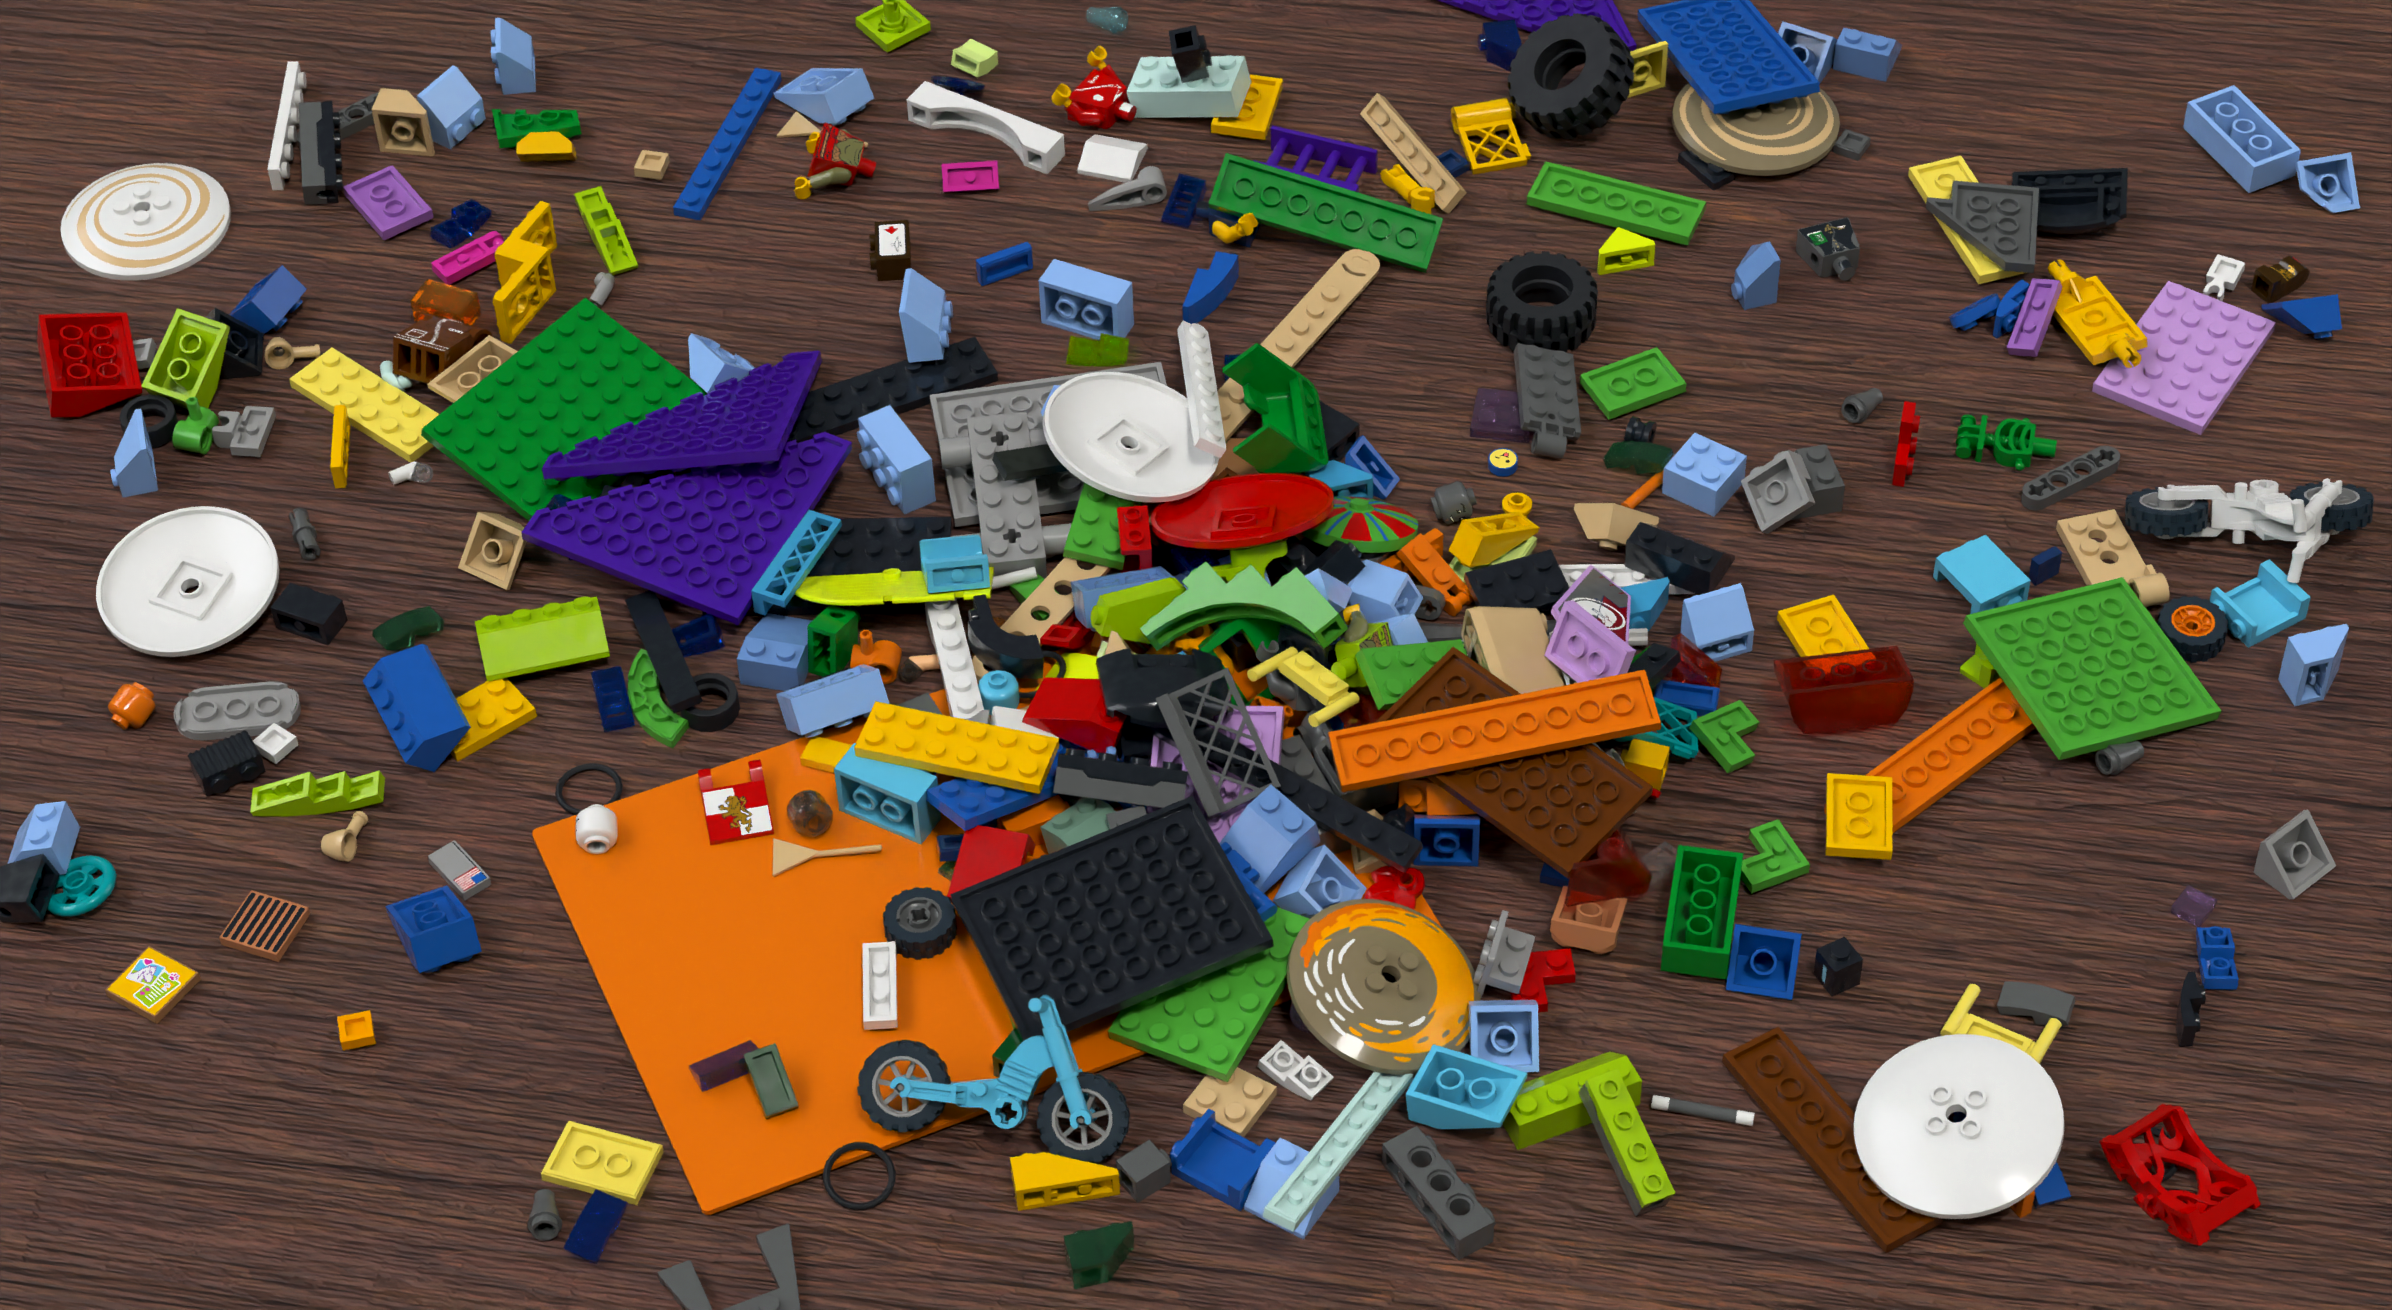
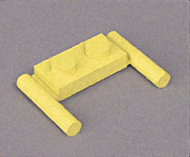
(1313, 679)
(1963, 1023)

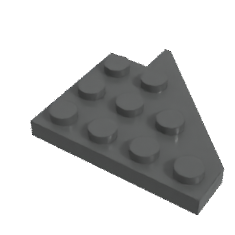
(1993, 220)

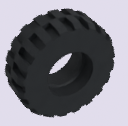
(1591, 96)

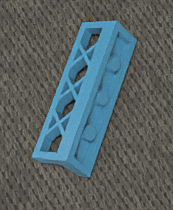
(793, 554)

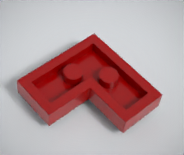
(1906, 444)
(1545, 969)

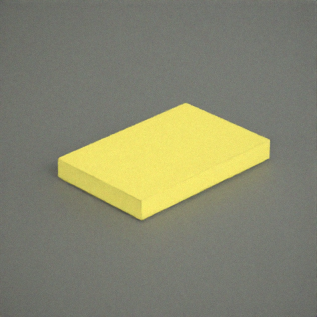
(603, 1161)

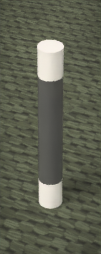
(1702, 1110)

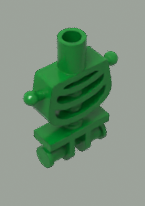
(2020, 443)

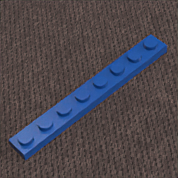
(727, 144)

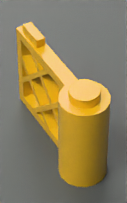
(1484, 120)

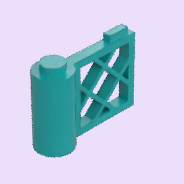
(1667, 712)

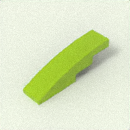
(605, 230)
(312, 796)

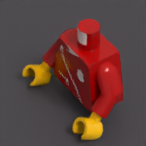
(1098, 98)

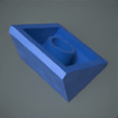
(1763, 961)

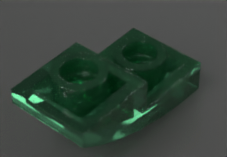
(1643, 455)
(401, 630)

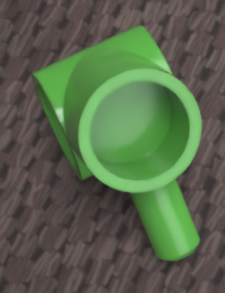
(196, 431)

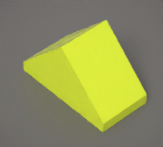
(1625, 252)

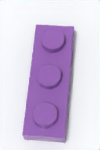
(2034, 317)

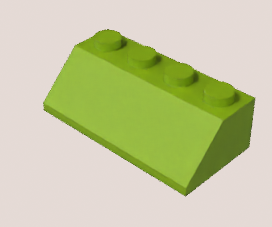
(542, 638)
(1553, 1102)

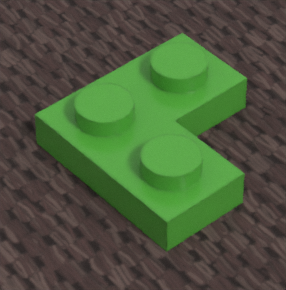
(1721, 734)
(1778, 858)

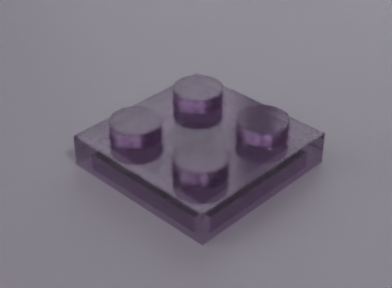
(1497, 416)

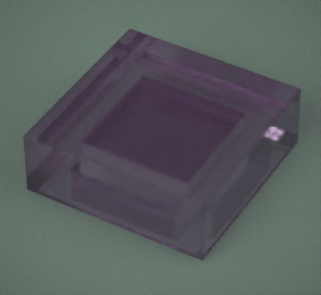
(2193, 906)

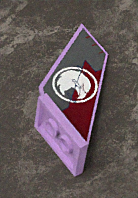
(1591, 629)

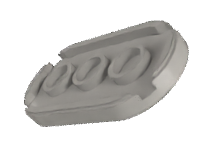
(230, 709)

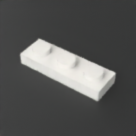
(880, 985)

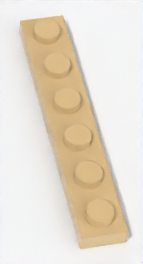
(1413, 152)

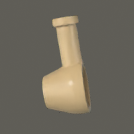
(284, 357)
(343, 843)

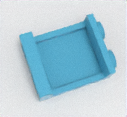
(954, 564)
(1982, 575)
(2262, 605)

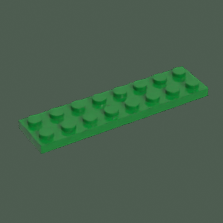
(1326, 212)

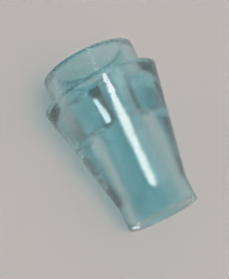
(1109, 18)

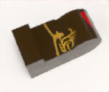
(2281, 279)

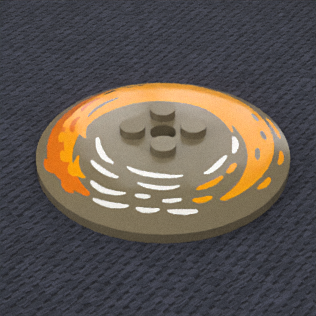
(1358, 1013)

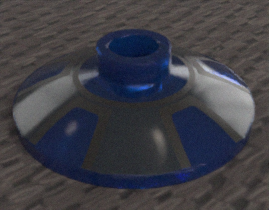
(957, 85)

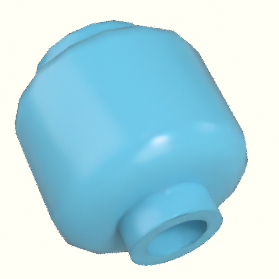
(1001, 691)

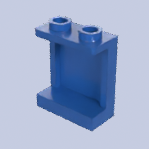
(1218, 1160)

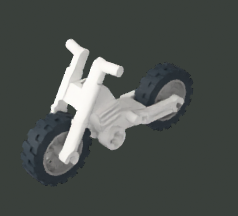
(2305, 517)

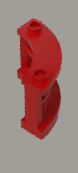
(2220, 1188)

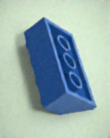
(417, 706)

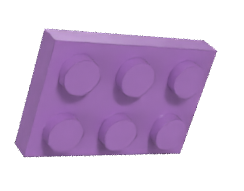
(388, 202)

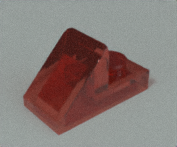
(1694, 665)

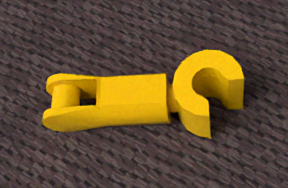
(1419, 197)

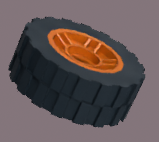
(2194, 627)

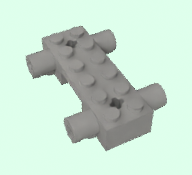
(1010, 508)

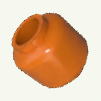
(131, 706)

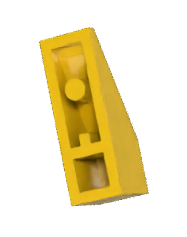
(1490, 537)
(1055, 1180)

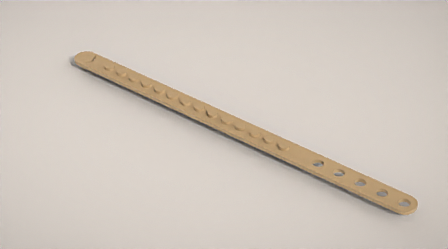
(1289, 343)

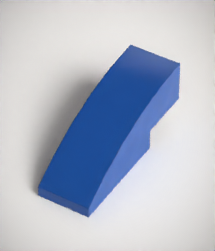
(1210, 287)

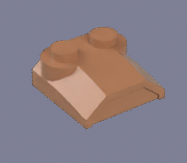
(1588, 925)

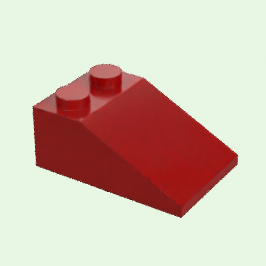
(1075, 713)

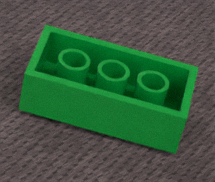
(1702, 912)

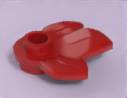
(1390, 886)

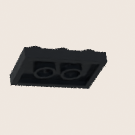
(1519, 583)

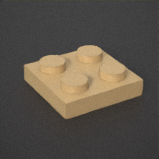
(1235, 1102)

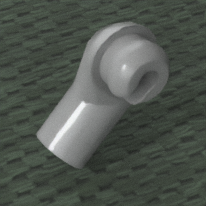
(604, 285)

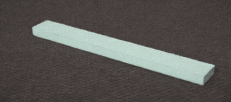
(1335, 1149)

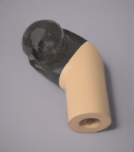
(916, 665)

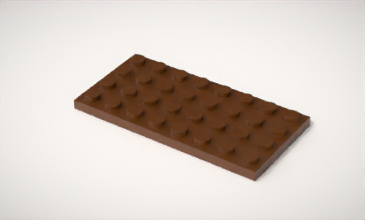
(1547, 802)

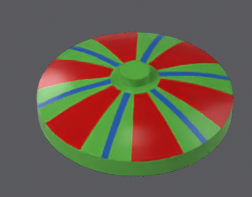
(1367, 524)

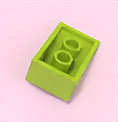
(188, 360)

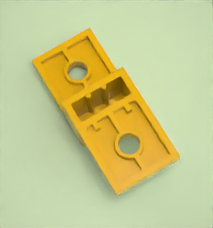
(525, 272)

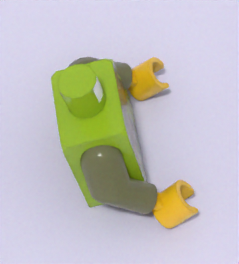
(1358, 636)

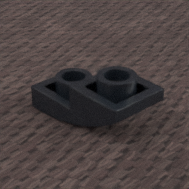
(2188, 1010)

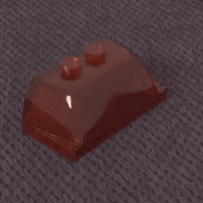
(1846, 689)

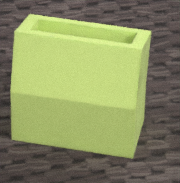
(974, 58)

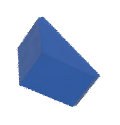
(1366, 458)

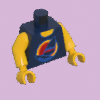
(1229, 227)

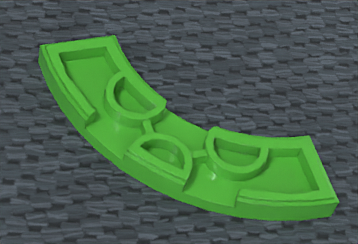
(648, 706)

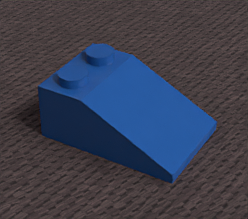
(434, 929)

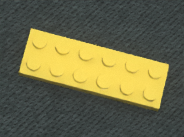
(1936, 181)
(371, 402)

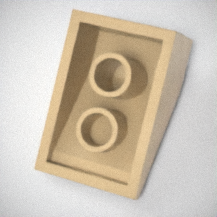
(471, 368)

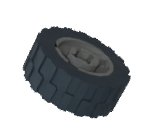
(920, 922)

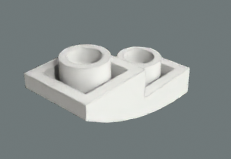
(1293, 1072)

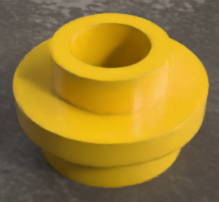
(1517, 503)

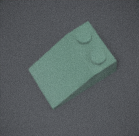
(1076, 824)

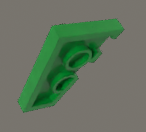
(514, 127)

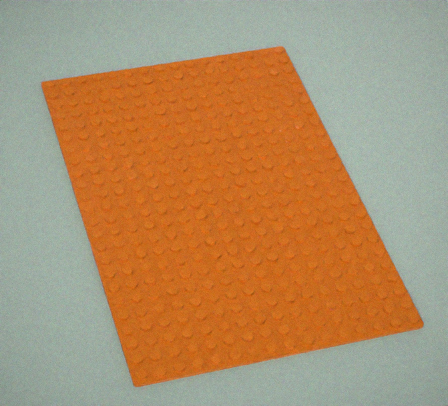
(719, 952)

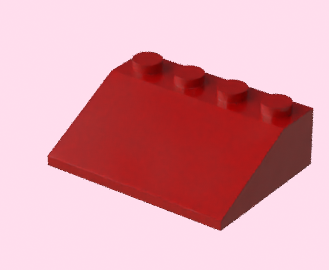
(86, 361)

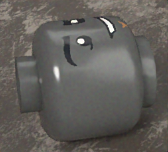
(1453, 502)

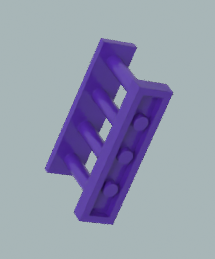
(1322, 149)

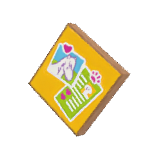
(152, 984)

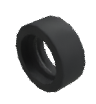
(152, 406)
(716, 718)

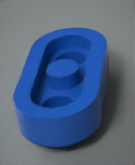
(1982, 308)

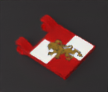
(738, 809)

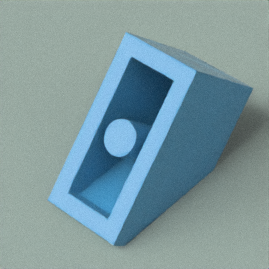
(1345, 480)
(1647, 602)

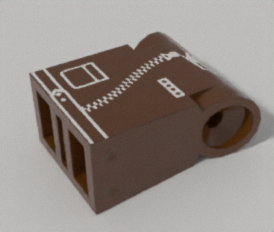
(433, 346)

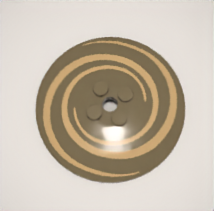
(1758, 141)

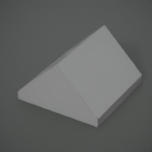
(2294, 856)

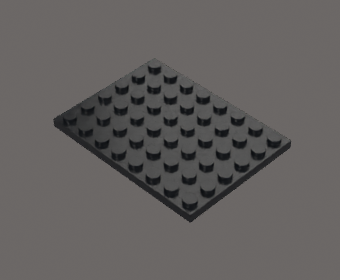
(1112, 919)

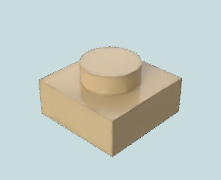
(651, 164)

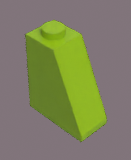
(1132, 608)

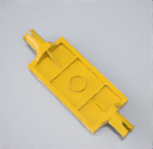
(2095, 319)

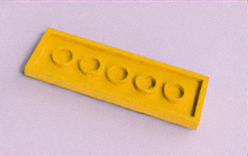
(957, 747)

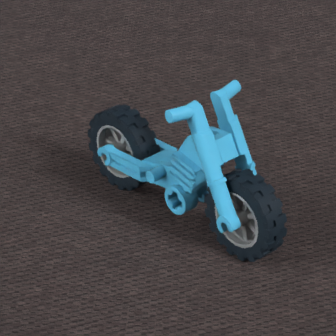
(1015, 1086)

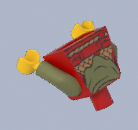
(834, 160)

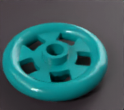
(79, 884)

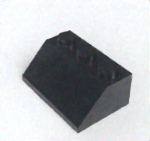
(1681, 559)

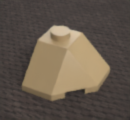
(1610, 522)

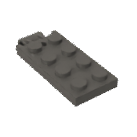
(1547, 398)

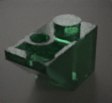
(1097, 1253)

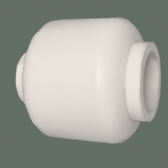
(596, 829)

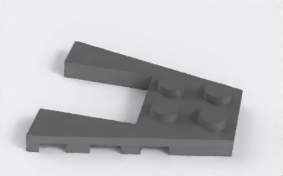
(779, 1257)

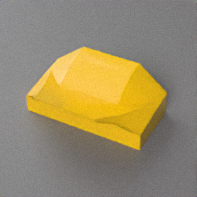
(545, 147)

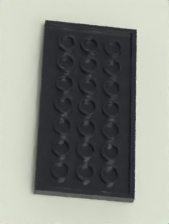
(868, 548)

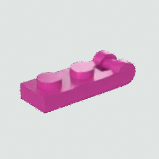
(468, 258)

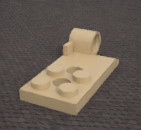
(2117, 546)

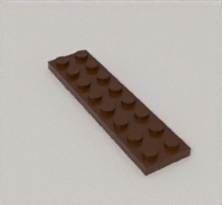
(1821, 1131)

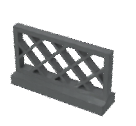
(1192, 755)

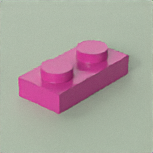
(970, 176)

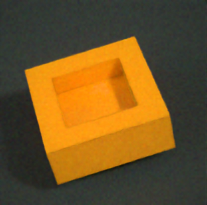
(356, 1030)

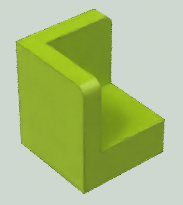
(1979, 669)

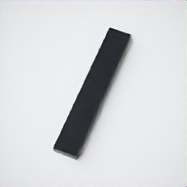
(663, 651)

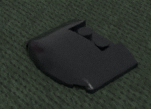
(2077, 199)
(1136, 680)

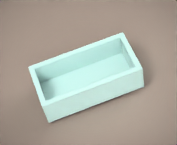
(1161, 94)

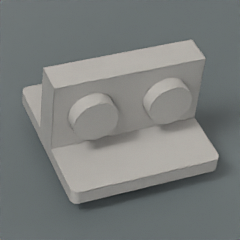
(1504, 957)

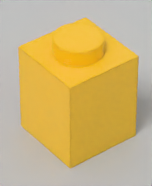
(1647, 761)

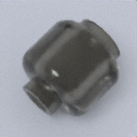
(809, 813)

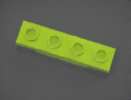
(1626, 1142)

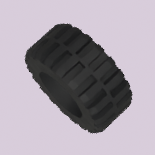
(1543, 279)

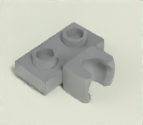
(245, 433)

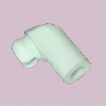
(387, 375)

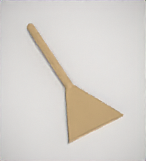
(799, 126)
(790, 855)

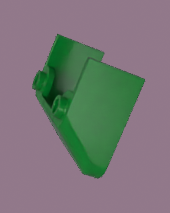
(1290, 413)

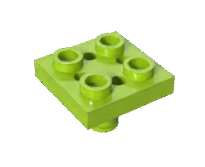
(893, 18)

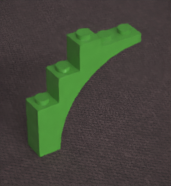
(1247, 595)

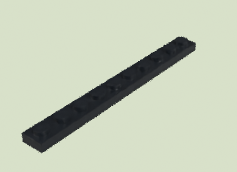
(1319, 804)

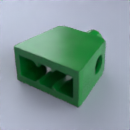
(832, 639)

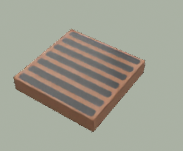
(264, 926)

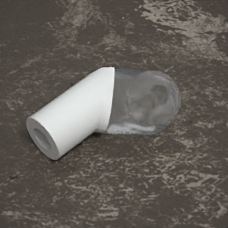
(413, 471)

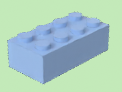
(2241, 138)

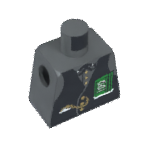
(1830, 248)

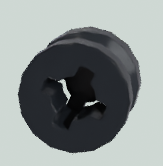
(1640, 431)

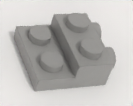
(1778, 490)

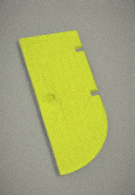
(879, 587)

